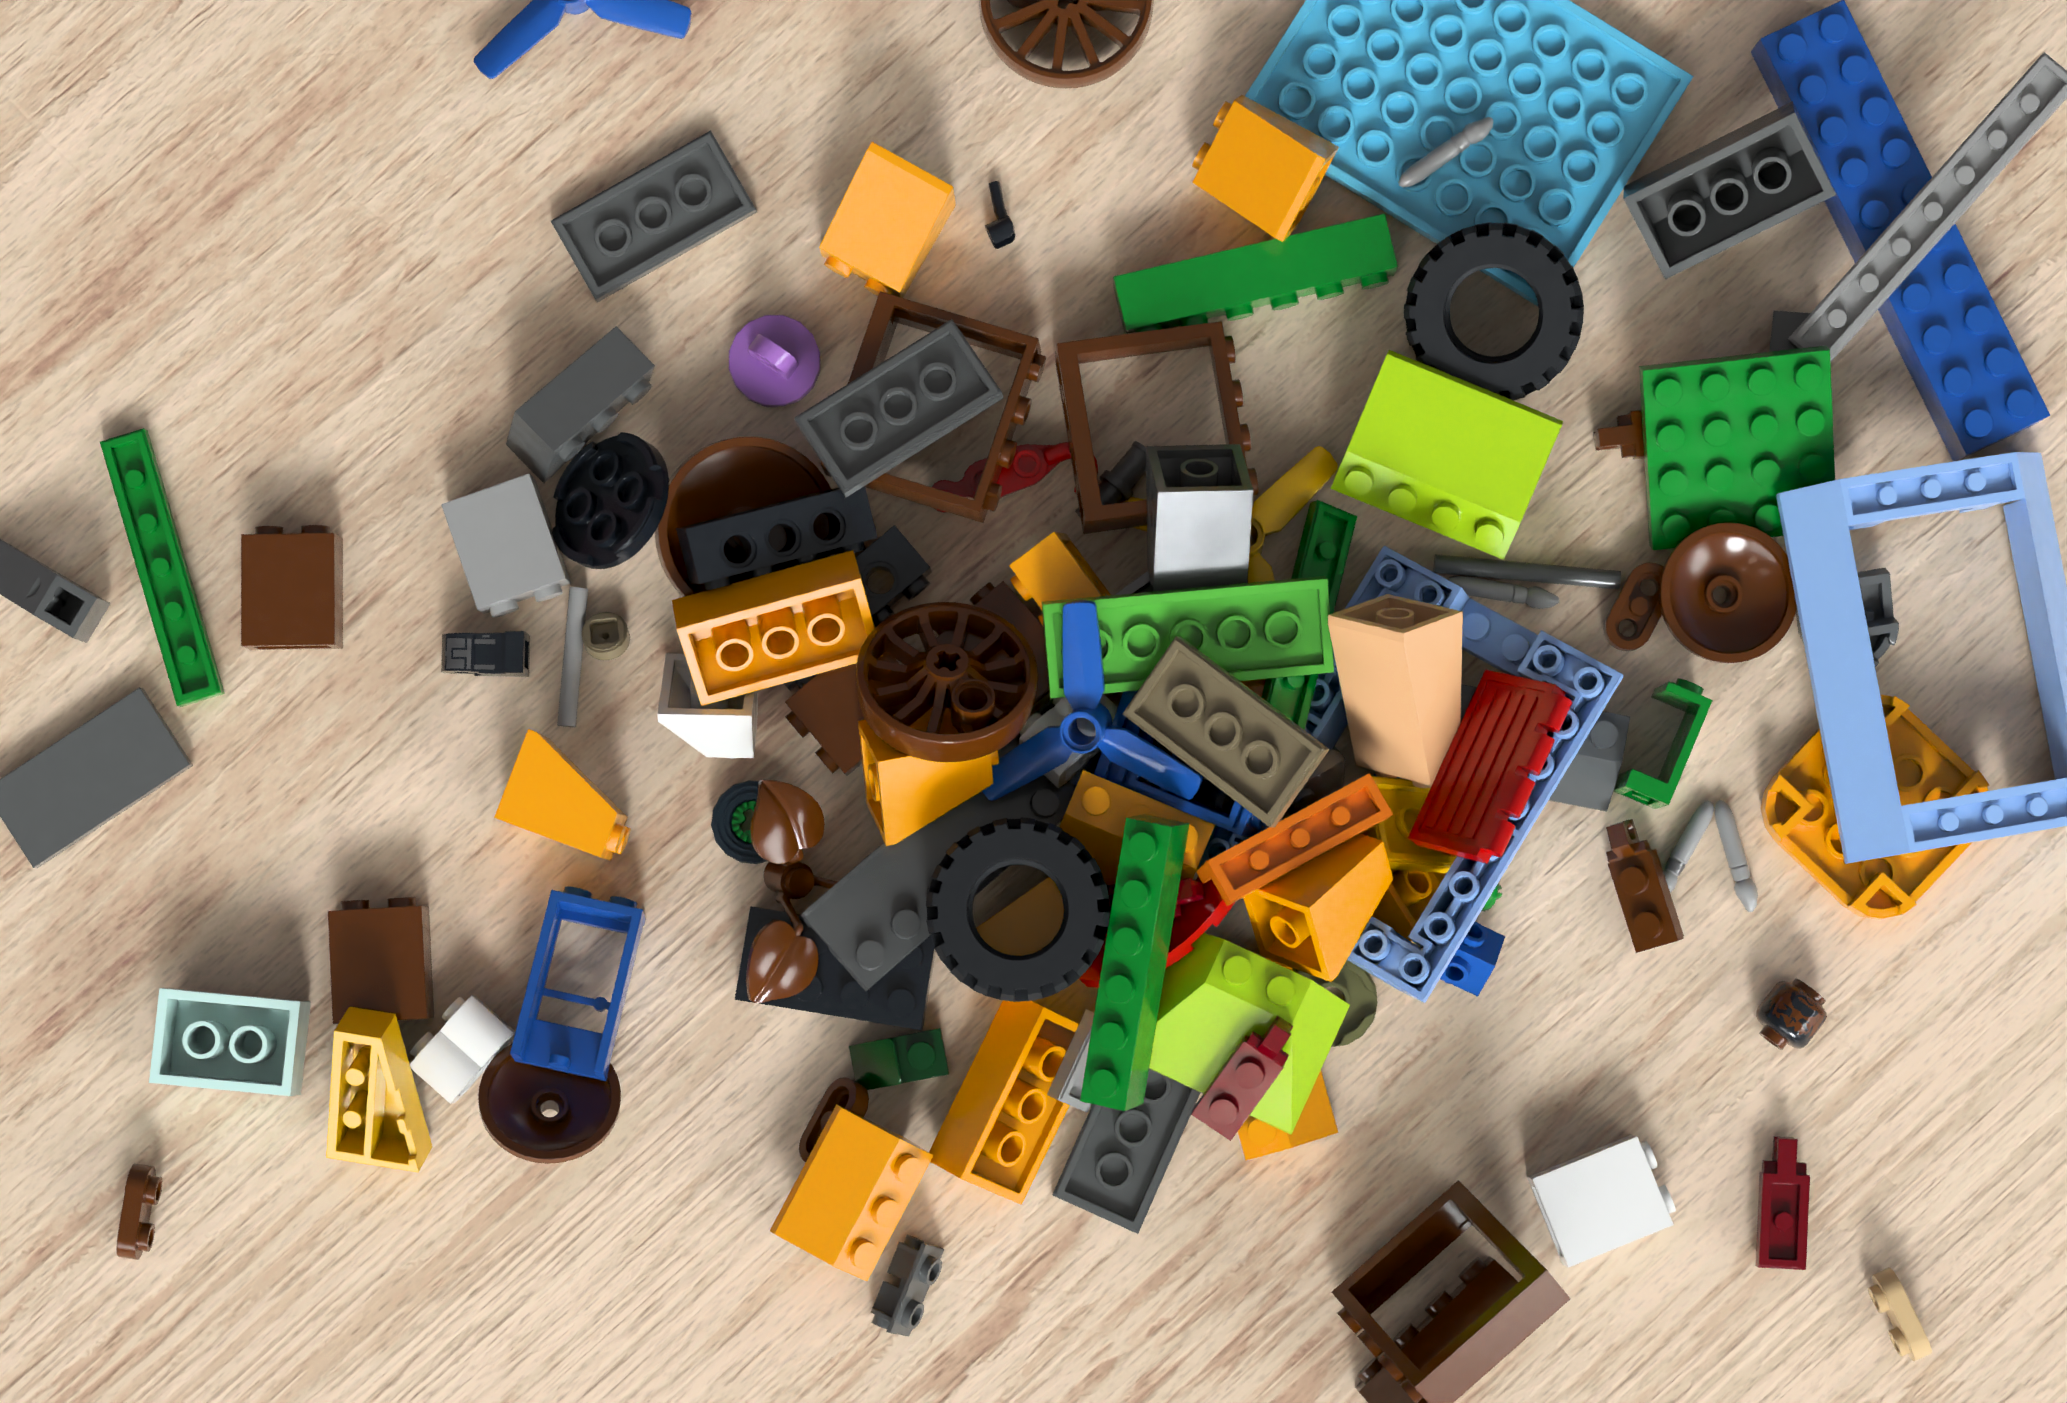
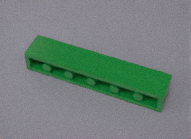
(1257, 276)
(1134, 962)

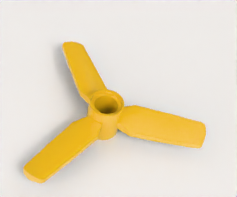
(1282, 503)

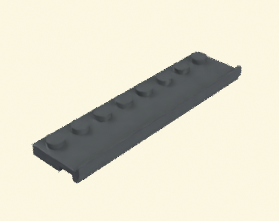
(880, 905)

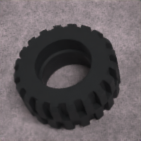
(1506, 248)
(1006, 844)

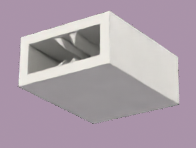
(1602, 1200)

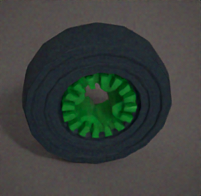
(727, 822)

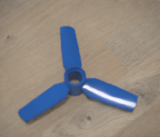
(544, 16)
(1084, 689)

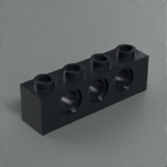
(704, 541)
(897, 556)

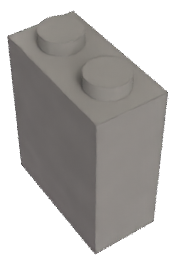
(506, 545)

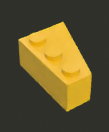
(374, 1095)

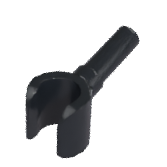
(1001, 230)

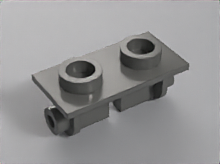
(902, 1307)

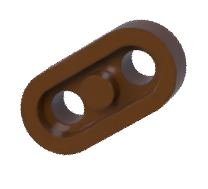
(1635, 607)
(842, 1092)
(140, 1193)

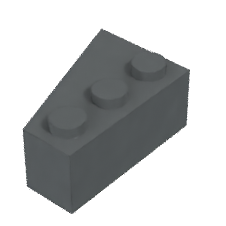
(579, 404)

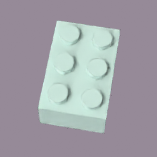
(229, 1042)

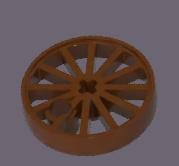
(1073, 16)
(945, 679)

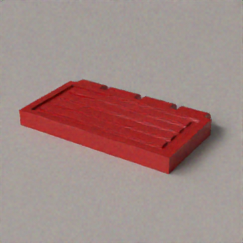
(1489, 765)

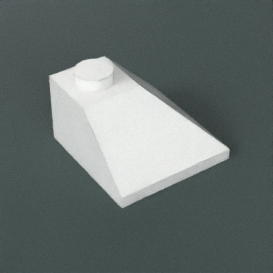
(713, 729)

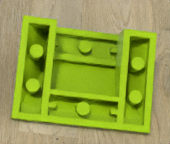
(1227, 993)

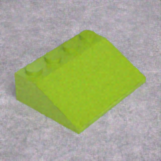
(1446, 454)

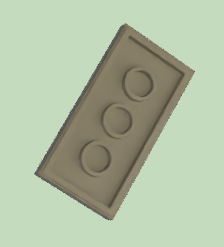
(1225, 731)

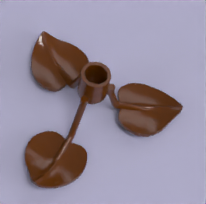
(781, 826)

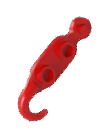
(1028, 468)

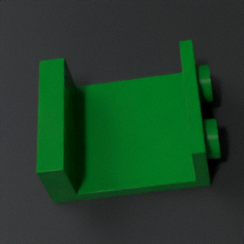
(1659, 792)

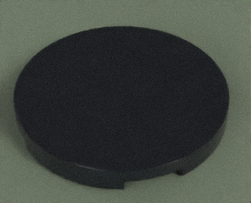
(610, 501)

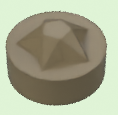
(605, 636)

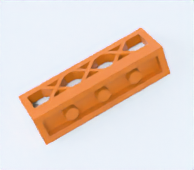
(1296, 840)

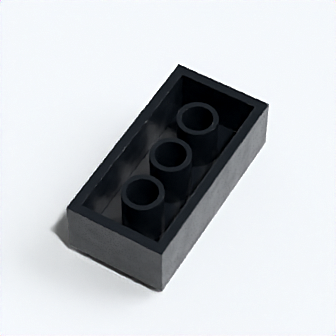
(894, 1000)

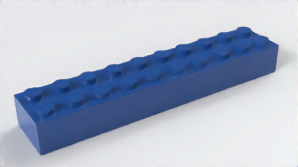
(1943, 309)

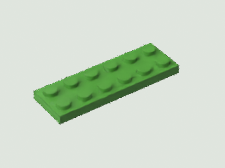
(1242, 627)

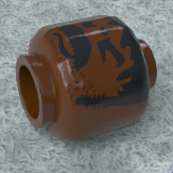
(1791, 1014)

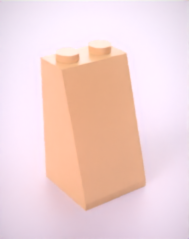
(1399, 683)

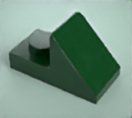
(899, 1059)

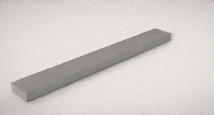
(1935, 208)

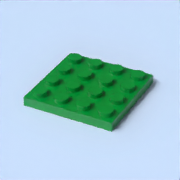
(1732, 438)

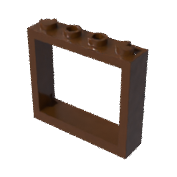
(893, 310)
(1070, 354)
(1483, 1341)

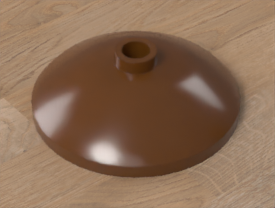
(1757, 589)
(518, 1093)

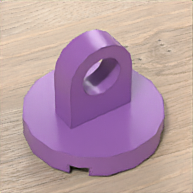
(774, 361)

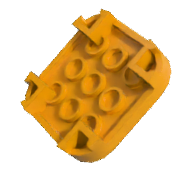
(1803, 819)

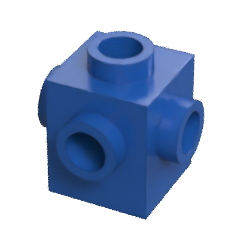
(1474, 959)

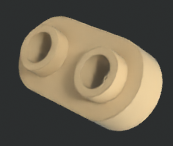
(1891, 1298)

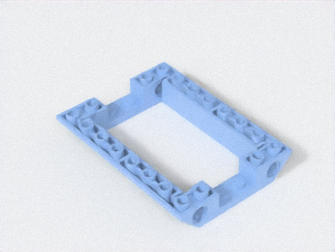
(1841, 658)
(1467, 883)

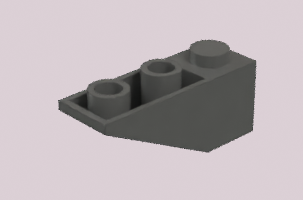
(49, 594)

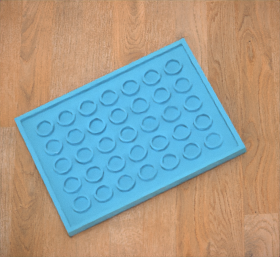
(1404, 76)

